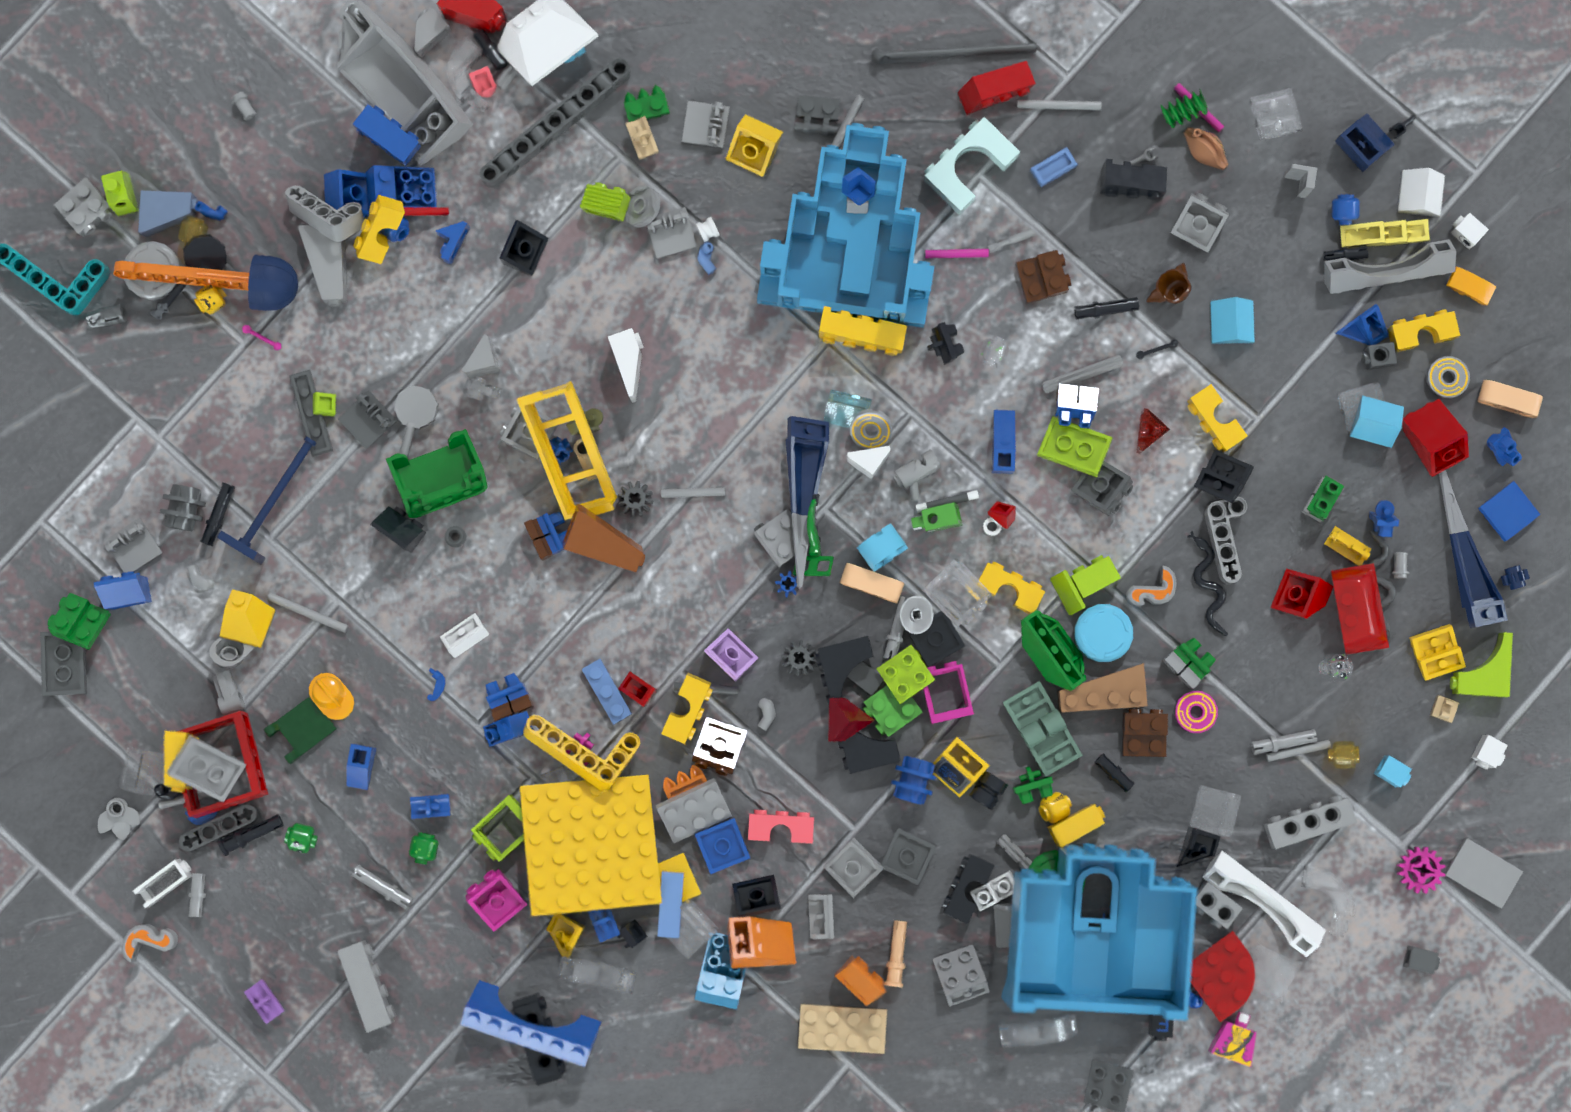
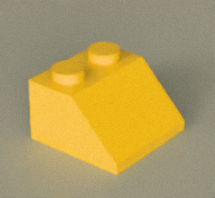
(754, 145)

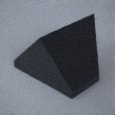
(1197, 846)

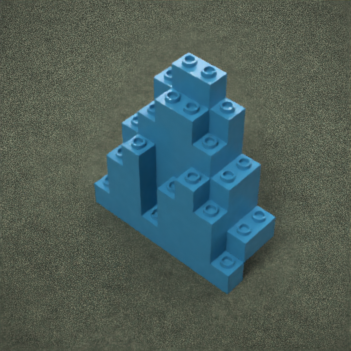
(846, 257)

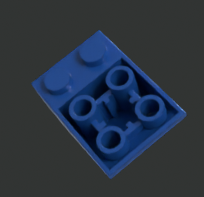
(406, 184)

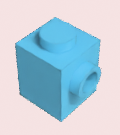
(1393, 771)

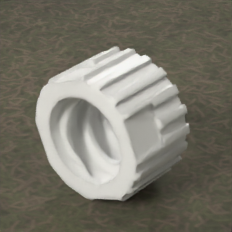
(991, 533)

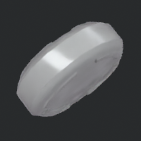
(152, 253)

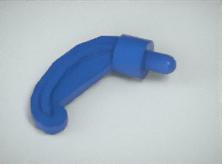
(439, 686)
(201, 820)

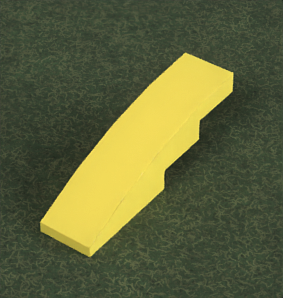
(1385, 233)

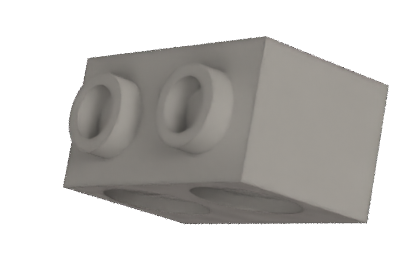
(1218, 901)

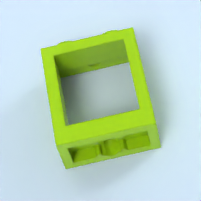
(479, 836)

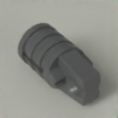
(107, 316)

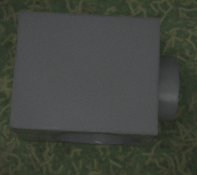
(1387, 351)
(1421, 960)

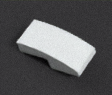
(993, 891)

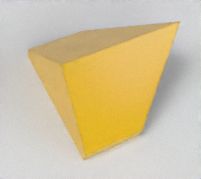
(565, 933)

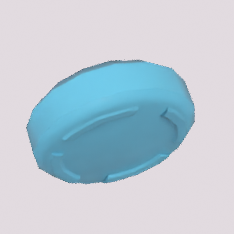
(1103, 633)

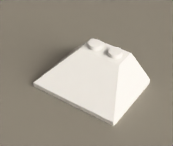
(543, 38)

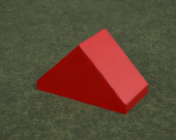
(637, 689)

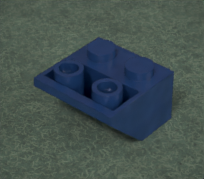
(1364, 142)

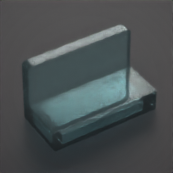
(843, 407)

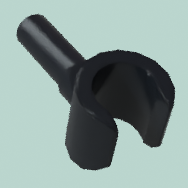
(1400, 127)

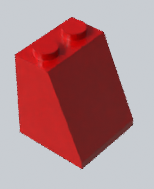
(474, 13)
(1436, 437)

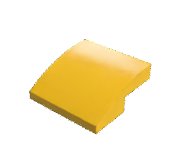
(1437, 652)
(680, 864)

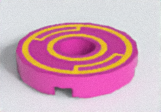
(1208, 708)

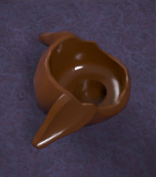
(1172, 286)

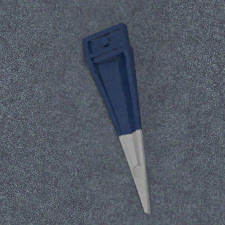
(806, 454)
(1475, 584)

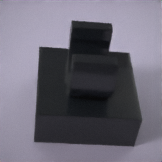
(633, 934)

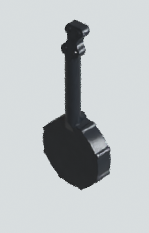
(199, 252)

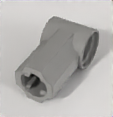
(229, 698)

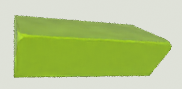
(1067, 592)

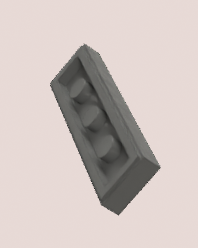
(313, 424)

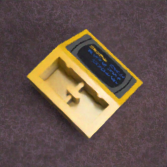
(958, 767)

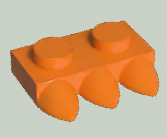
(684, 782)

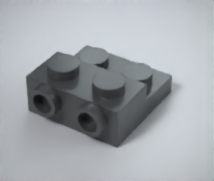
(1105, 490)

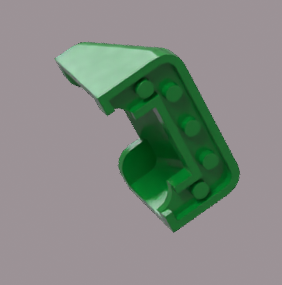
(438, 476)

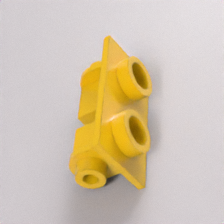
(1348, 546)

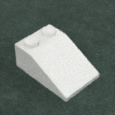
(627, 352)

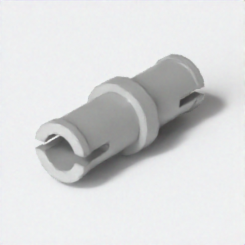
(197, 895)

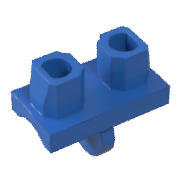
(1504, 448)
(1384, 518)
(430, 806)
(604, 924)

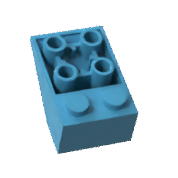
(717, 980)

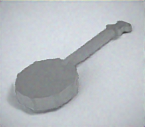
(416, 409)

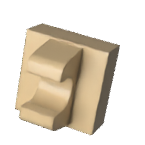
(1444, 709)

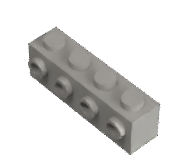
(366, 985)

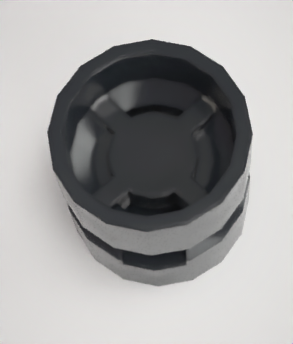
(988, 790)

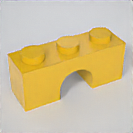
(382, 214)
(1442, 327)
(1223, 435)
(1028, 594)
(681, 726)

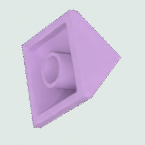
(731, 654)

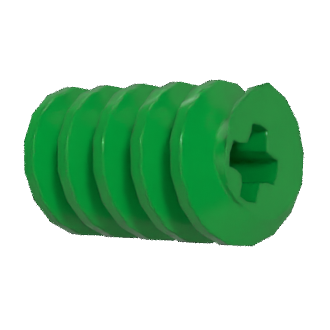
(1185, 109)

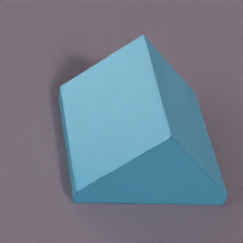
(1232, 321)
(1377, 421)

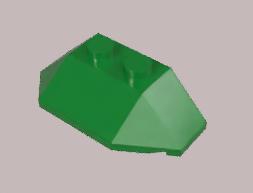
(1052, 651)

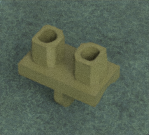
(594, 419)

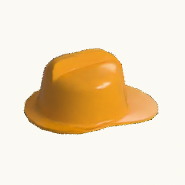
(331, 696)

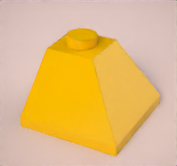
(246, 619)

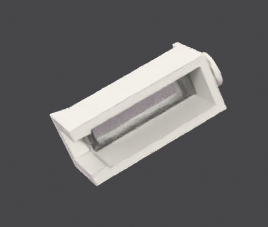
(164, 882)

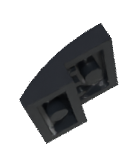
(1224, 476)

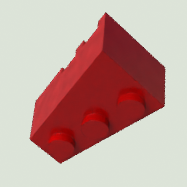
(996, 87)

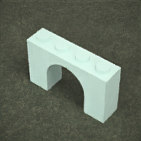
(981, 138)

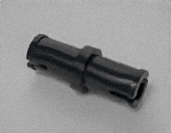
(489, 50)
(1350, 253)
(1114, 772)

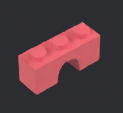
(762, 823)

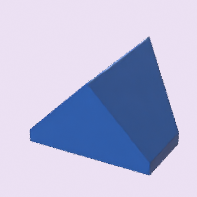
(1366, 328)

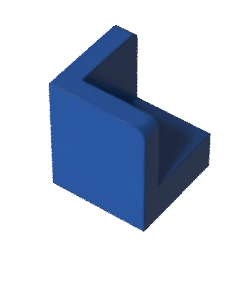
(858, 186)

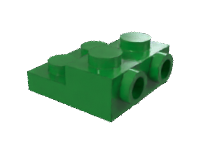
(78, 621)

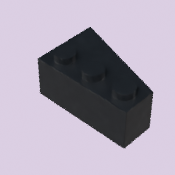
(1133, 180)

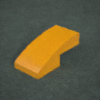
(1471, 285)

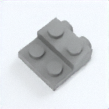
(84, 207)
(1200, 221)
(518, 434)

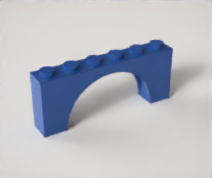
(567, 1042)

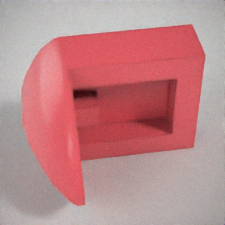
(483, 82)

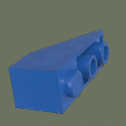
(1003, 442)

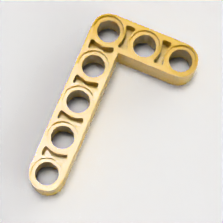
(581, 753)

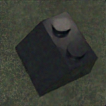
(398, 528)

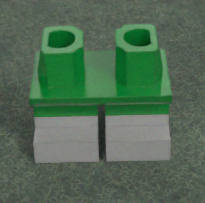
(1323, 498)
(1196, 669)

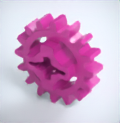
(1418, 877)

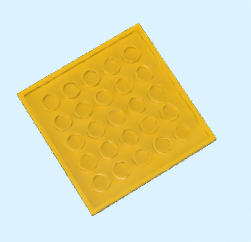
(590, 846)

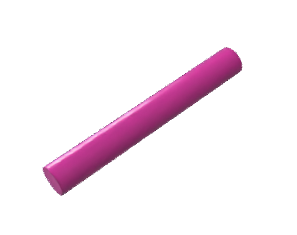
(1209, 117)
(957, 253)

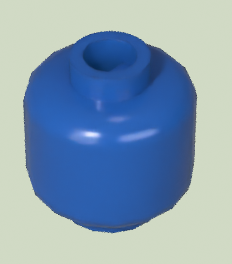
(1345, 209)
(399, 234)

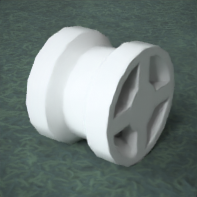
(707, 229)

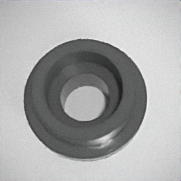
(449, 533)

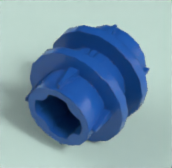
(913, 780)

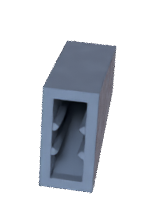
(164, 210)

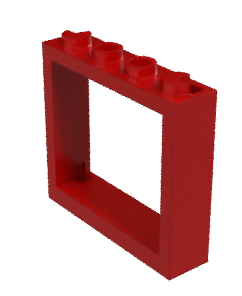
(250, 757)

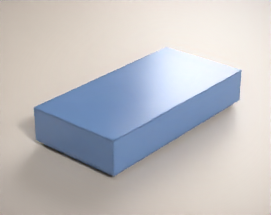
(1053, 167)

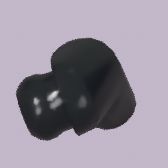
(165, 792)

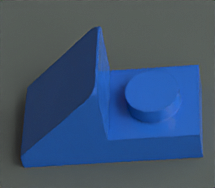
(455, 234)

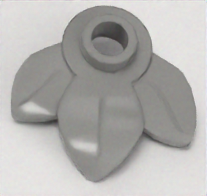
(118, 822)

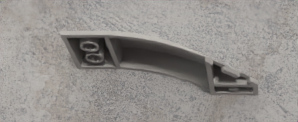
(398, 81)

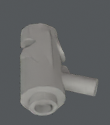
(912, 472)

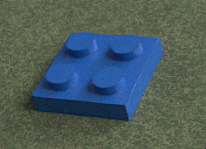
(722, 846)

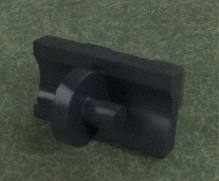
(943, 344)

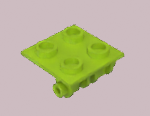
(905, 674)

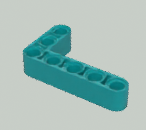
(48, 283)

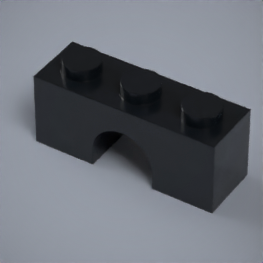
(972, 870)

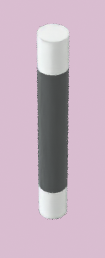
(956, 499)

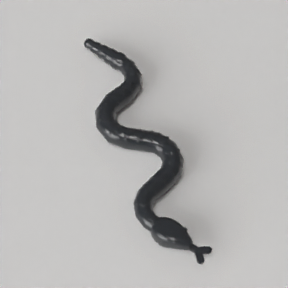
(1203, 545)

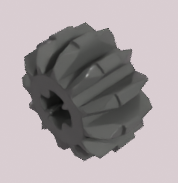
(635, 506)
(806, 657)

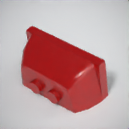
(1360, 609)

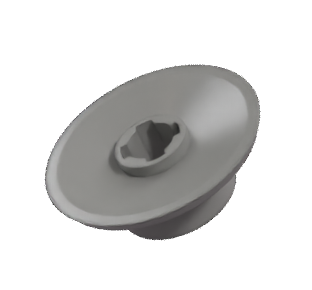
(923, 613)

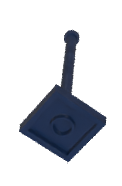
(243, 544)

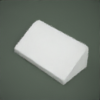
(464, 635)

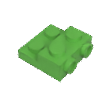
(889, 712)

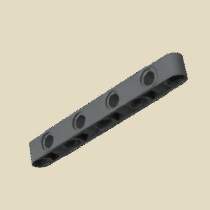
(543, 134)

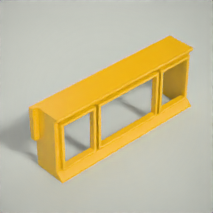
(549, 460)

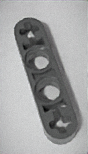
(220, 830)

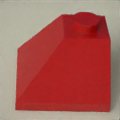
(1301, 594)

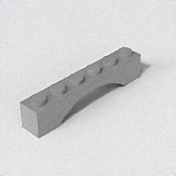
(1431, 260)

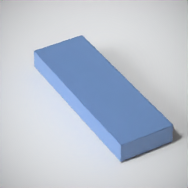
(670, 909)

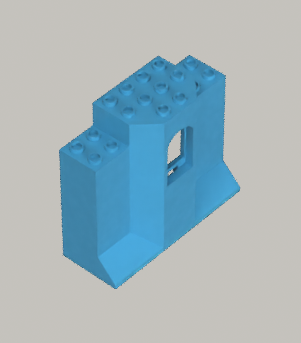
(1125, 965)

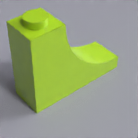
(1491, 677)

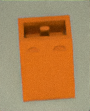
(760, 942)
(860, 981)

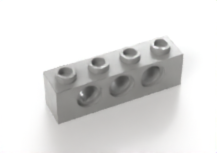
(1343, 817)

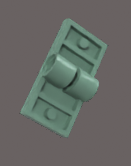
(1042, 728)

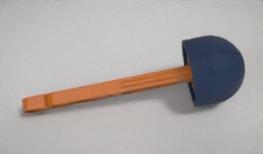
(269, 283)

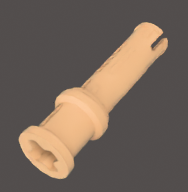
(896, 965)

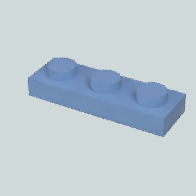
(606, 691)

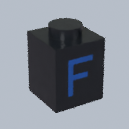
(1160, 1027)

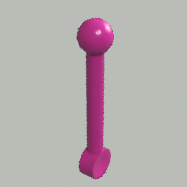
(247, 329)

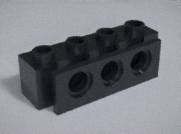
(541, 1072)

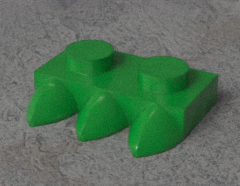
(646, 105)

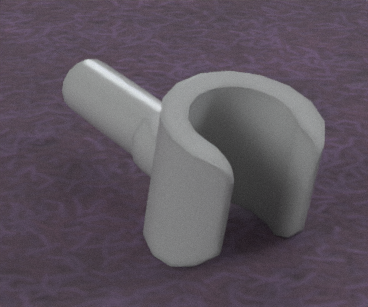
(1145, 156)

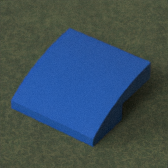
(1509, 511)

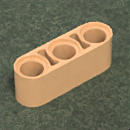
(1510, 399)
(872, 583)

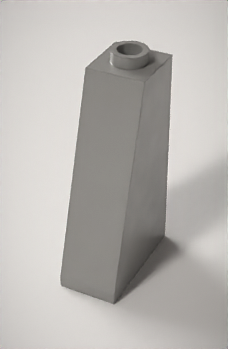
(327, 263)

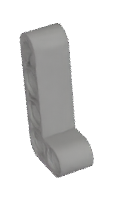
(331, 222)
(1228, 541)

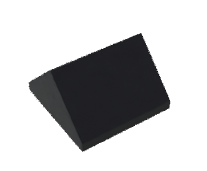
(523, 248)
(756, 896)

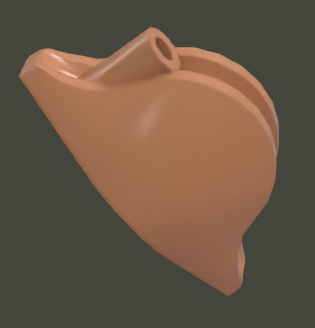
(1206, 148)

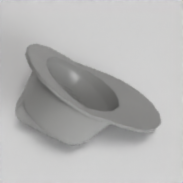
(228, 652)

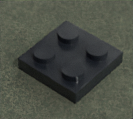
(938, 640)

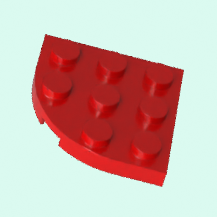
(1224, 976)

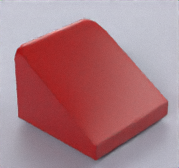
(1003, 514)

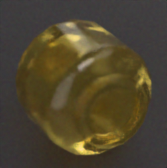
(191, 227)
(1344, 754)

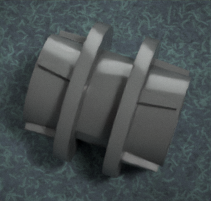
(182, 507)

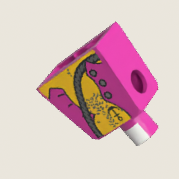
(1235, 1041)

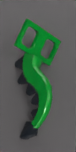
(815, 549)

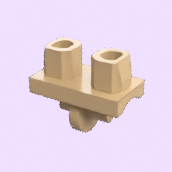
(642, 138)

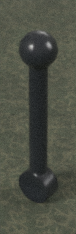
(1140, 354)

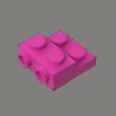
(495, 899)

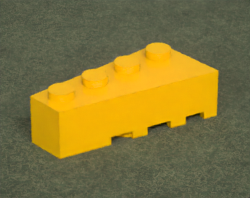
(861, 332)

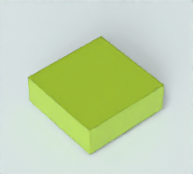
(324, 404)

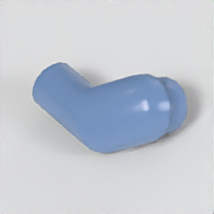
(704, 257)

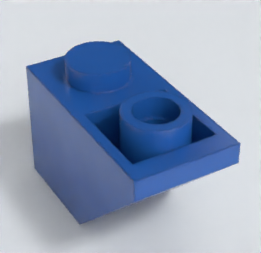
(506, 729)
(360, 766)

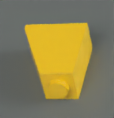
(172, 745)
(1076, 825)

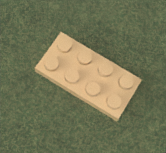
(842, 1028)

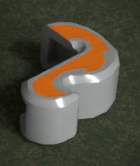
(1154, 594)
(150, 936)

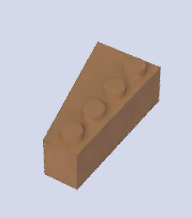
(1111, 691)

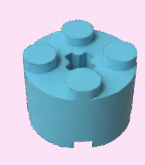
(882, 547)

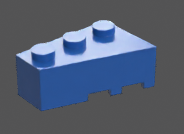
(387, 134)

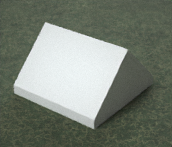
(1421, 192)
(868, 460)

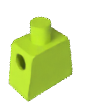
(118, 190)

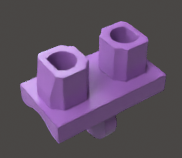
(264, 1001)

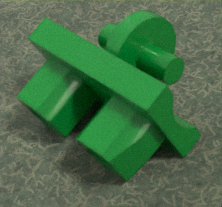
(1043, 785)

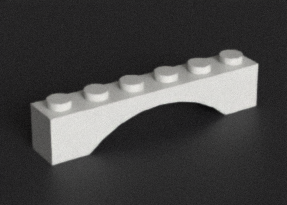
(1297, 927)

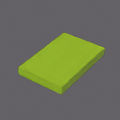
(1075, 447)

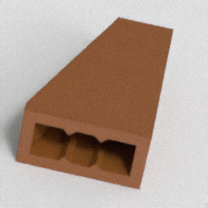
(601, 541)

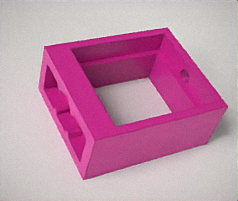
(967, 710)

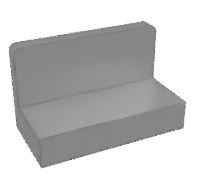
(1305, 175)

